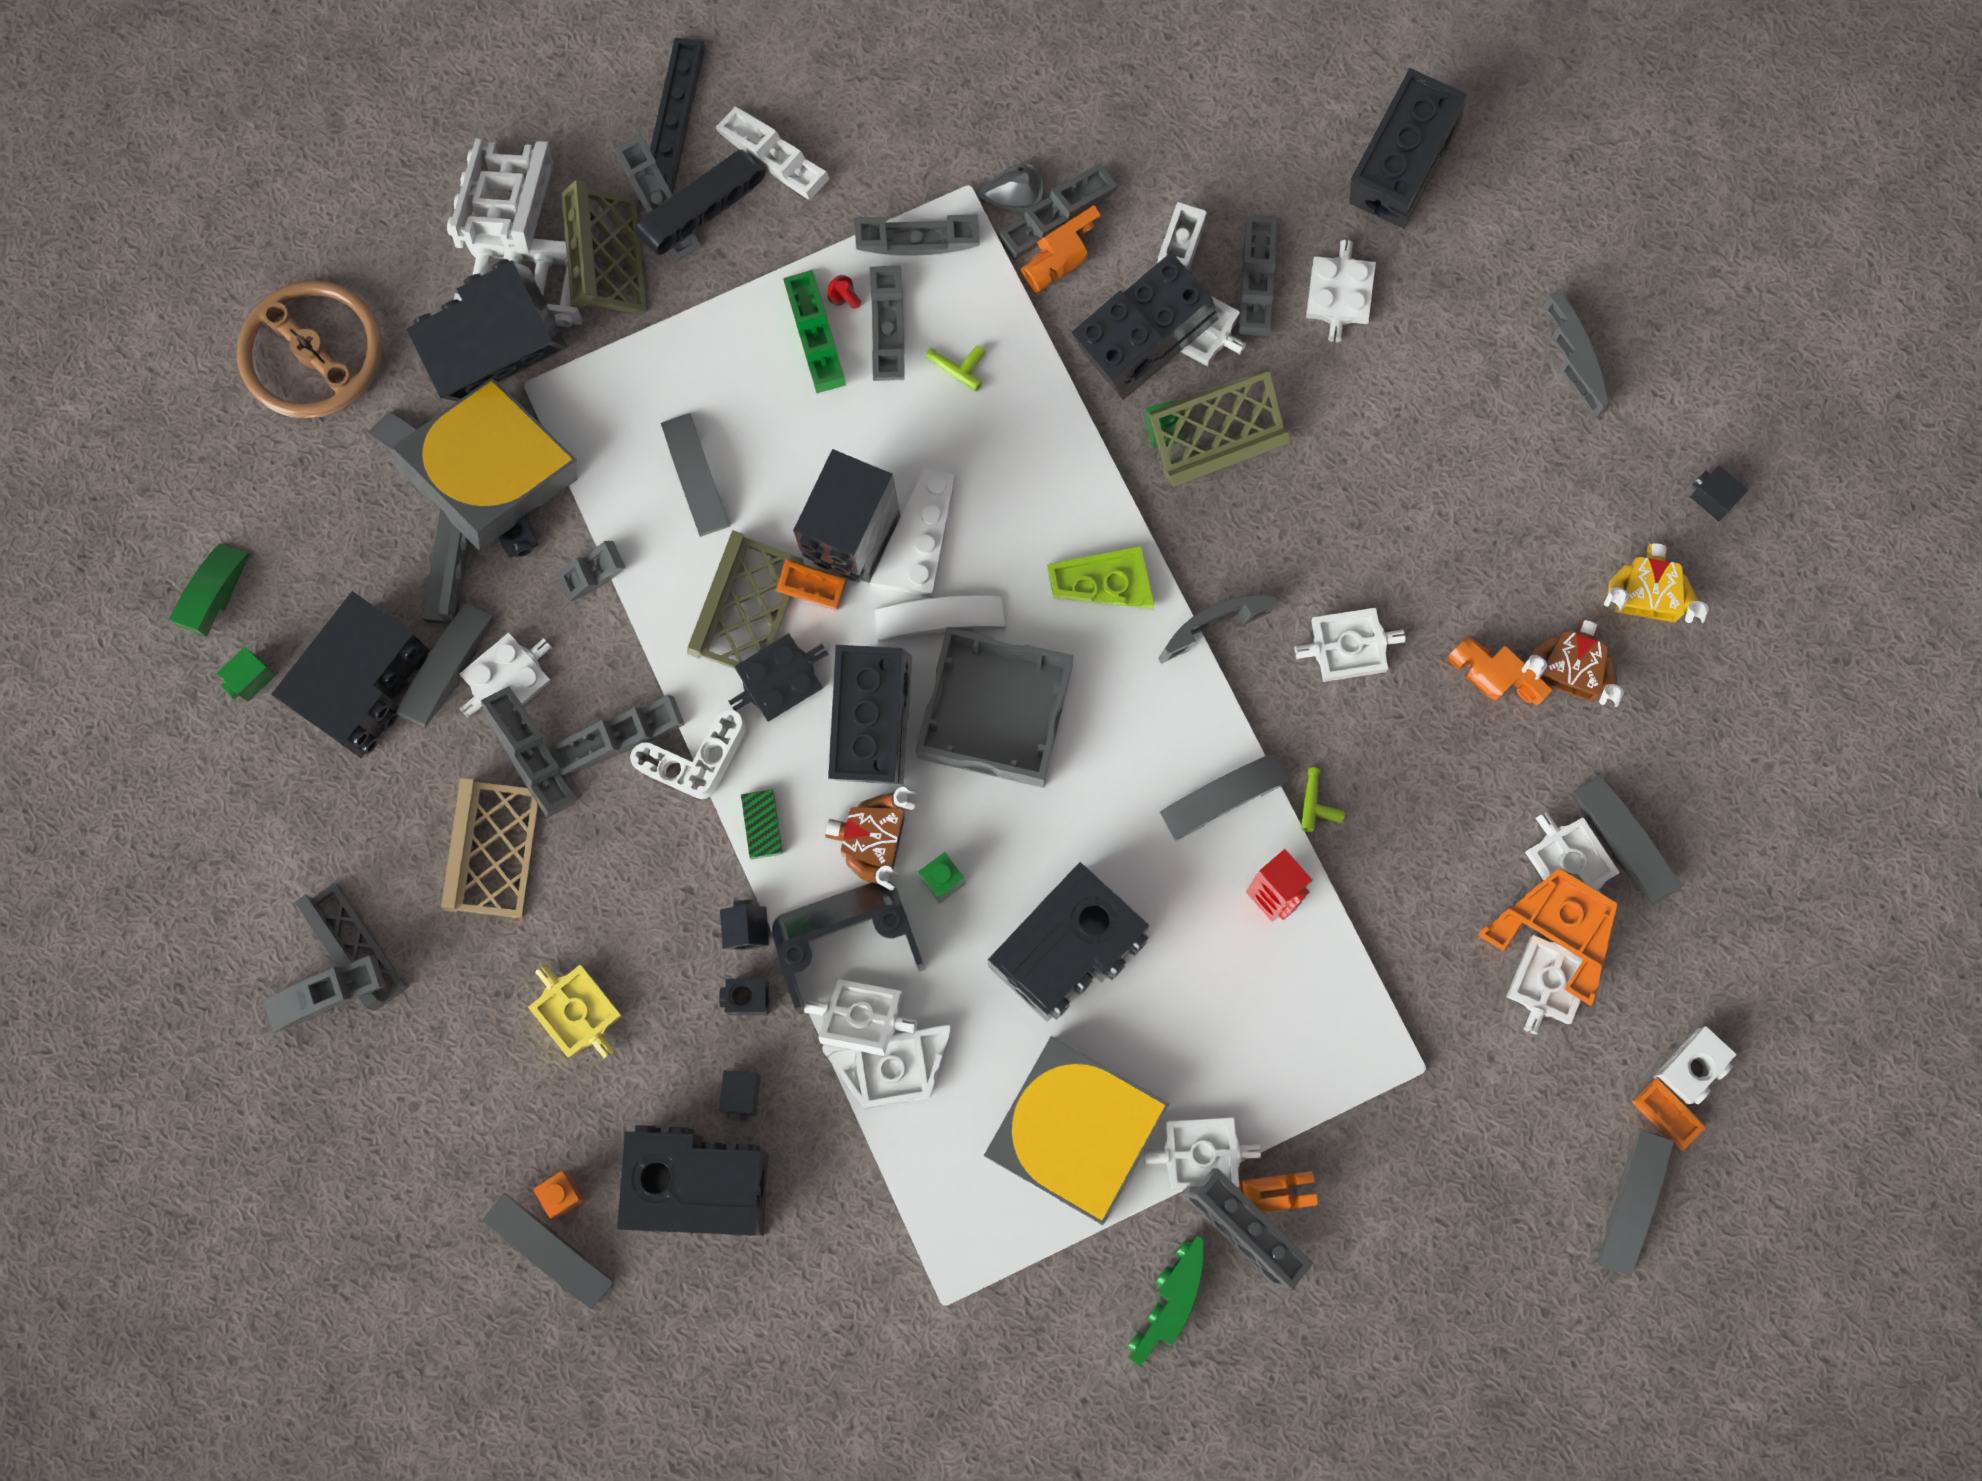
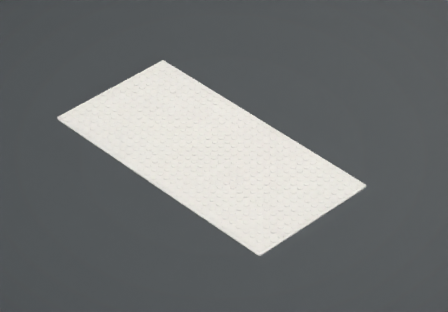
(1220, 1001)

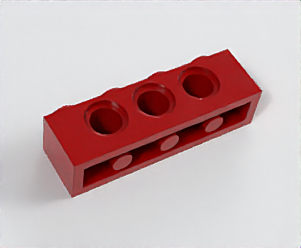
(1280, 886)

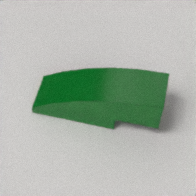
(209, 590)

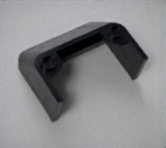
(798, 927)

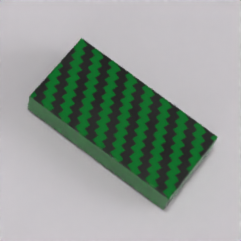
(761, 824)

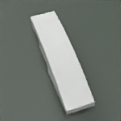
(772, 153)

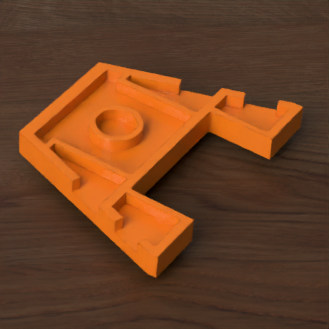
(1569, 916)

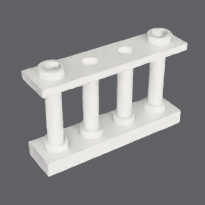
(543, 254)

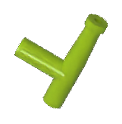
(961, 372)
(1312, 809)

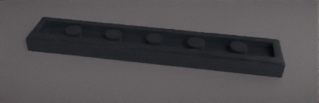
(676, 107)

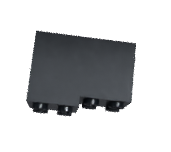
(1407, 148)
(1146, 325)
(489, 333)
(848, 517)
(352, 674)
(869, 714)
(1066, 939)
(690, 1184)

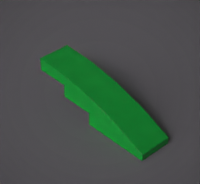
(814, 331)

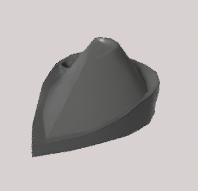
(1013, 189)

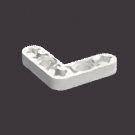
(693, 770)

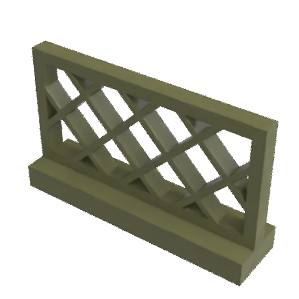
(581, 244)
(1224, 453)
(719, 593)

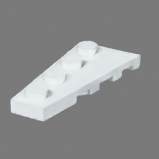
(917, 542)

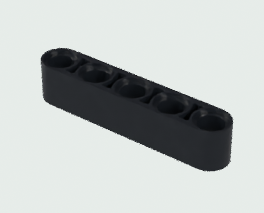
(700, 202)

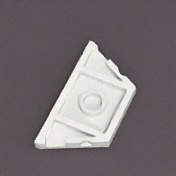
(898, 1077)

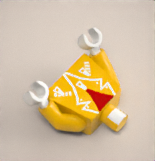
(1655, 589)

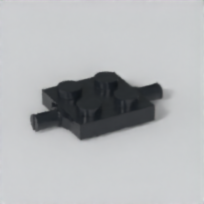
(778, 677)

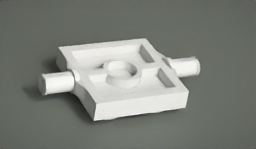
(1340, 290)
(1216, 336)
(1349, 644)
(505, 666)
(1573, 850)
(1542, 981)
(860, 1017)
(1197, 1148)

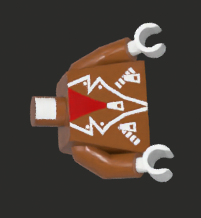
(1577, 665)
(873, 835)

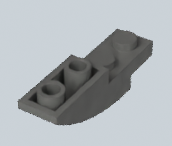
(323, 992)

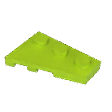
(1103, 578)

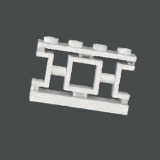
(524, 202)

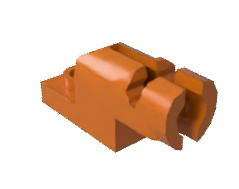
(1060, 252)
(1497, 673)
(1275, 1194)

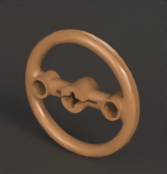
(273, 307)

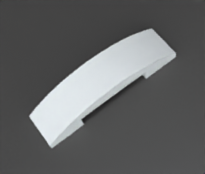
(937, 614)

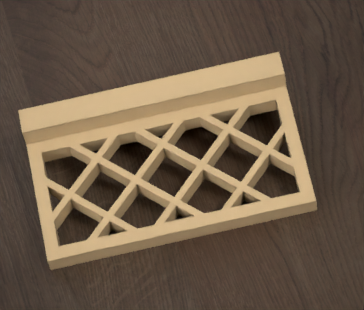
(462, 842)

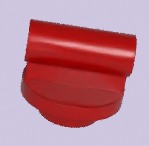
(841, 291)

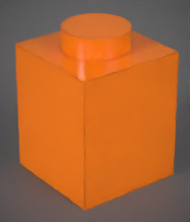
(559, 1194)

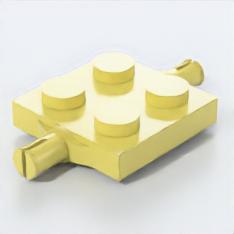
(575, 1011)

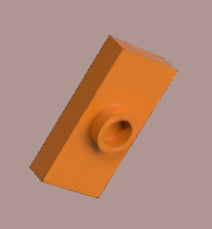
(811, 584)
(1668, 1114)

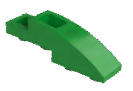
(1180, 1289)

